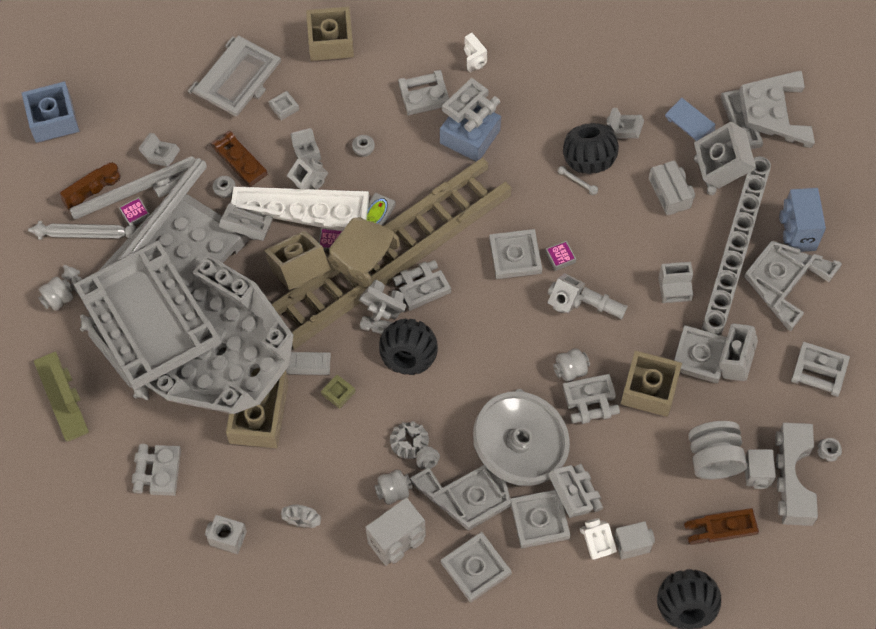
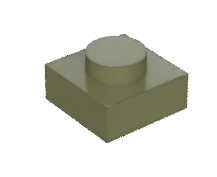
(338, 391)

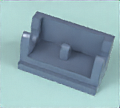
(690, 120)

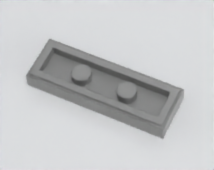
(733, 108)

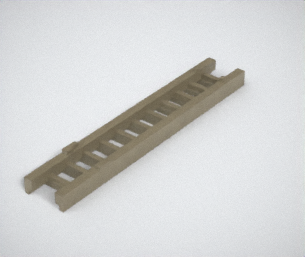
(417, 251)

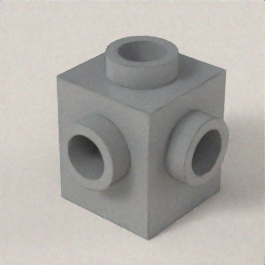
(308, 173)
(565, 294)

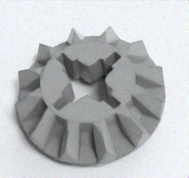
(404, 449)
(301, 516)

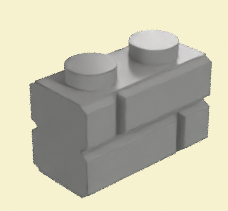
(671, 187)
(738, 352)

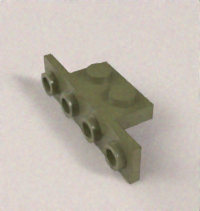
(61, 396)

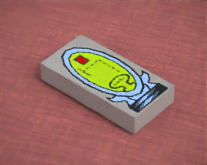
(380, 209)

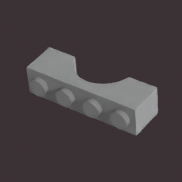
(797, 503)

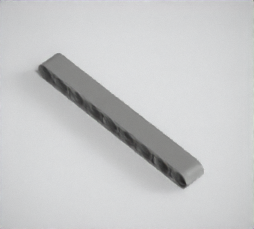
(736, 255)

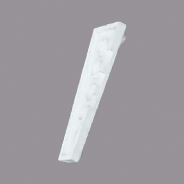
(311, 207)

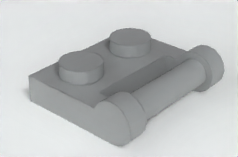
(425, 98)
(245, 223)
(822, 362)

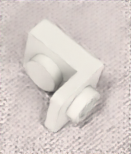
(476, 53)
(598, 538)

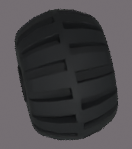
(590, 148)
(408, 346)
(689, 599)

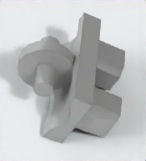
(382, 304)

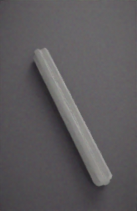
(130, 188)
(165, 208)

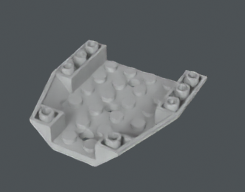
(253, 340)

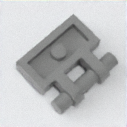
(465, 100)
(425, 289)
(587, 392)
(164, 470)
(575, 490)

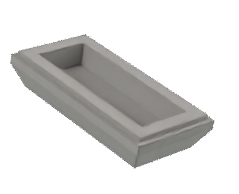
(309, 363)

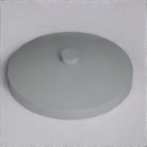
(521, 438)

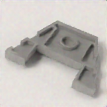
(766, 107)
(779, 271)
(468, 499)

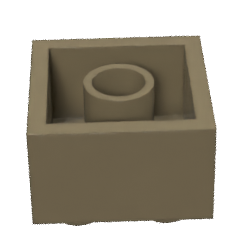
(329, 33)
(297, 260)
(651, 383)

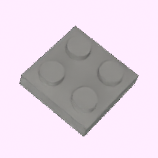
(515, 254)
(700, 354)
(539, 519)
(476, 567)

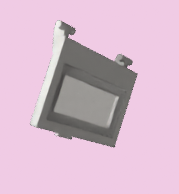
(237, 76)

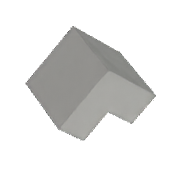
(676, 282)

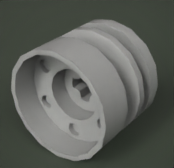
(717, 450)

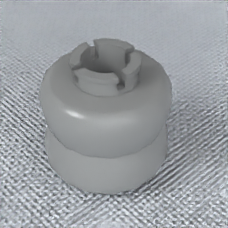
(55, 293)
(571, 365)
(393, 486)

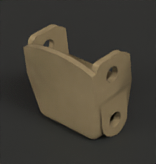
(360, 249)

